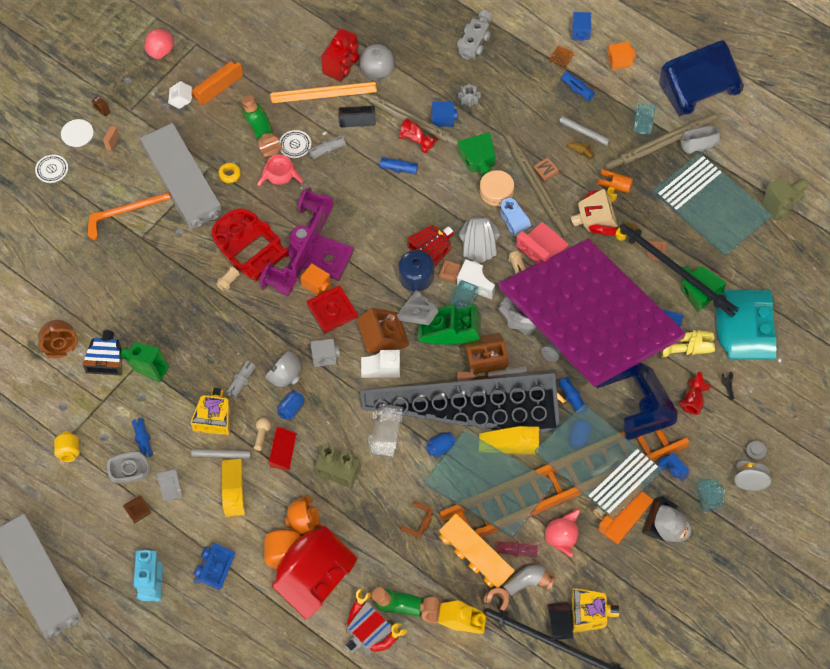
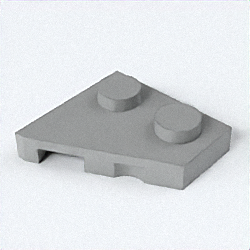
(417, 310)

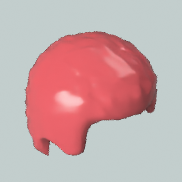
(159, 43)

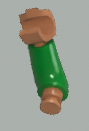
(260, 124)
(403, 603)

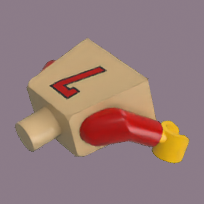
(598, 213)

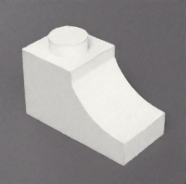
(473, 273)
(382, 365)

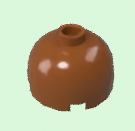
(57, 338)

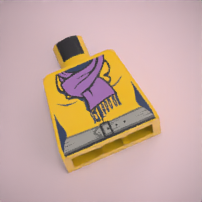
(212, 414)
(591, 610)

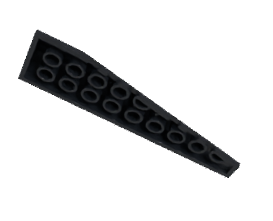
(480, 401)

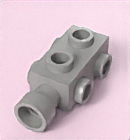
(476, 33)

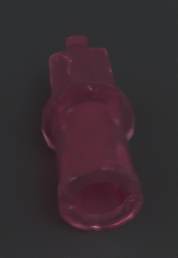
(517, 549)

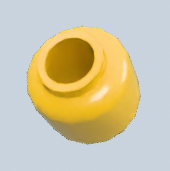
(66, 447)

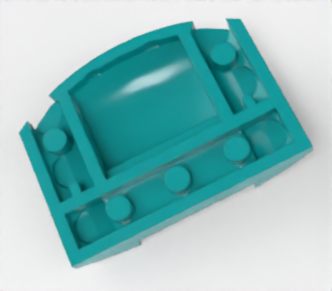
(752, 329)

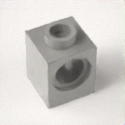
(324, 352)

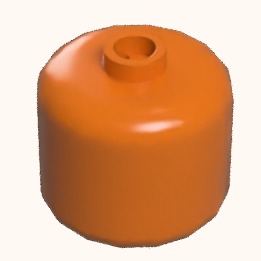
(276, 545)

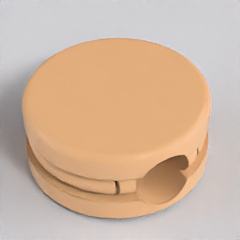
(496, 187)

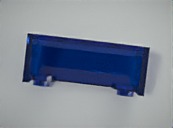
(656, 407)

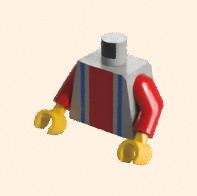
(369, 628)

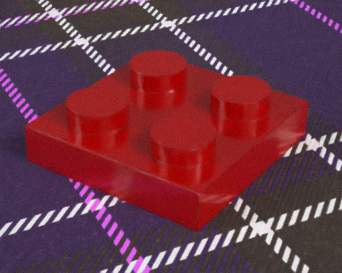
(332, 309)

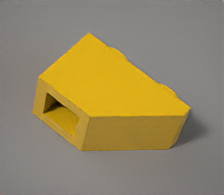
(461, 617)

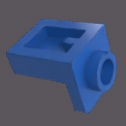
(675, 465)

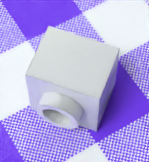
(180, 95)

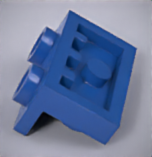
(214, 566)

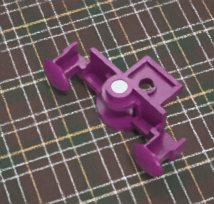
(309, 247)

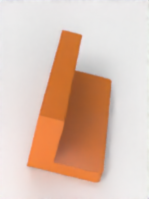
(217, 82)
(618, 527)

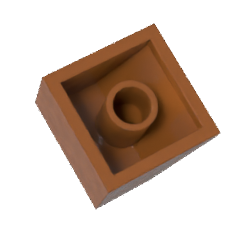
(382, 330)

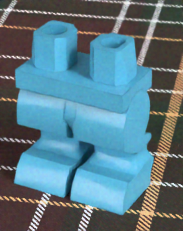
(148, 576)

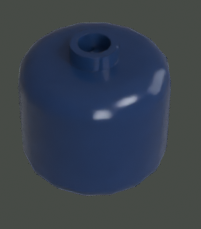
(416, 270)

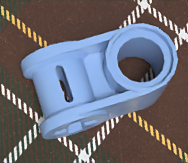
(514, 216)

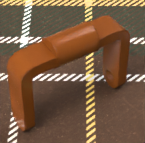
(425, 523)

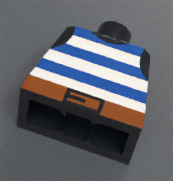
(104, 355)

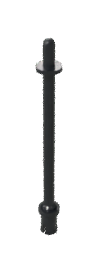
(719, 301)
(504, 619)

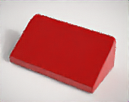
(282, 449)

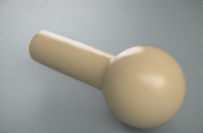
(263, 425)

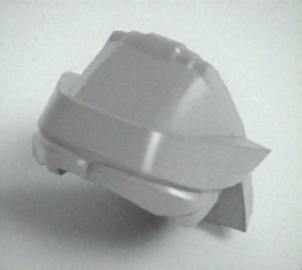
(479, 239)
(515, 317)

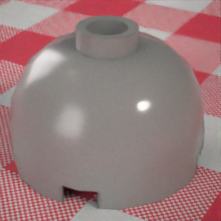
(377, 62)
(285, 370)

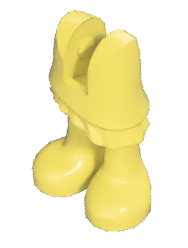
(698, 343)

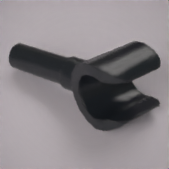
(728, 383)

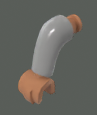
(526, 577)

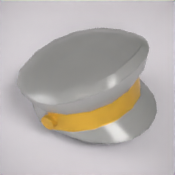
(752, 476)

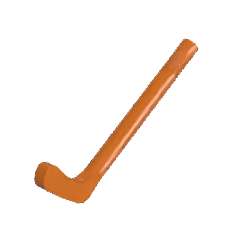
(95, 217)

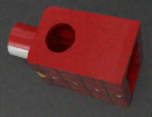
(432, 241)

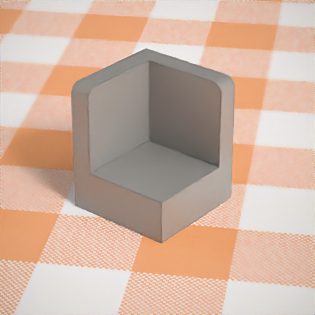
(169, 485)

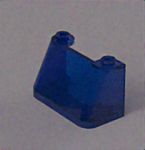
(700, 76)

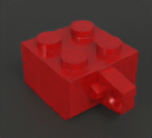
(340, 55)

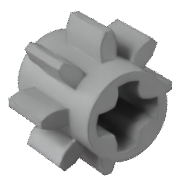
(469, 95)

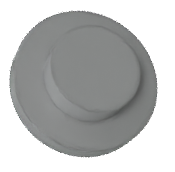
(550, 353)
(756, 450)

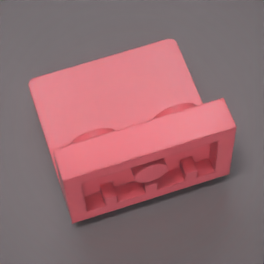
(541, 243)

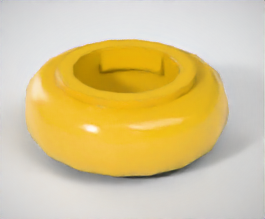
(227, 167)

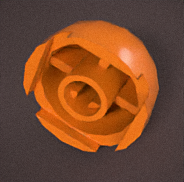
(302, 516)

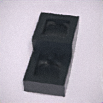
(560, 621)

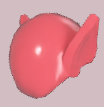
(279, 171)
(563, 532)

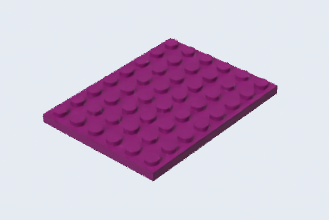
(592, 311)

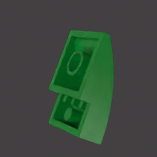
(452, 326)

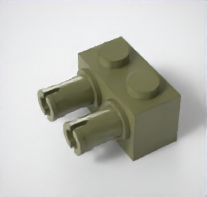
(781, 197)
(337, 466)

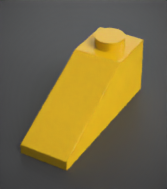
(513, 440)
(232, 488)

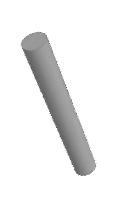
(584, 130)
(221, 453)

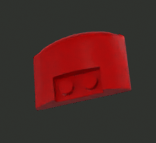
(312, 570)

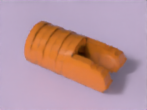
(619, 182)

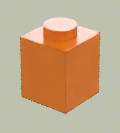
(621, 55)
(315, 280)

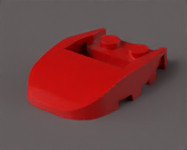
(240, 229)

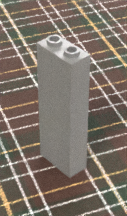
(181, 176)
(36, 578)

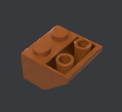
(486, 354)

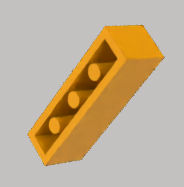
(476, 551)

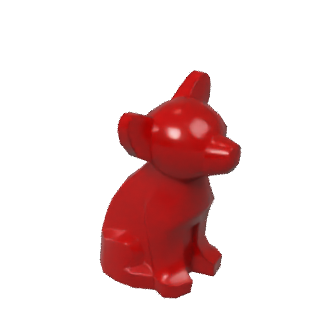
(414, 132)
(694, 398)

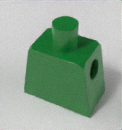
(477, 153)
(695, 296)
(146, 360)

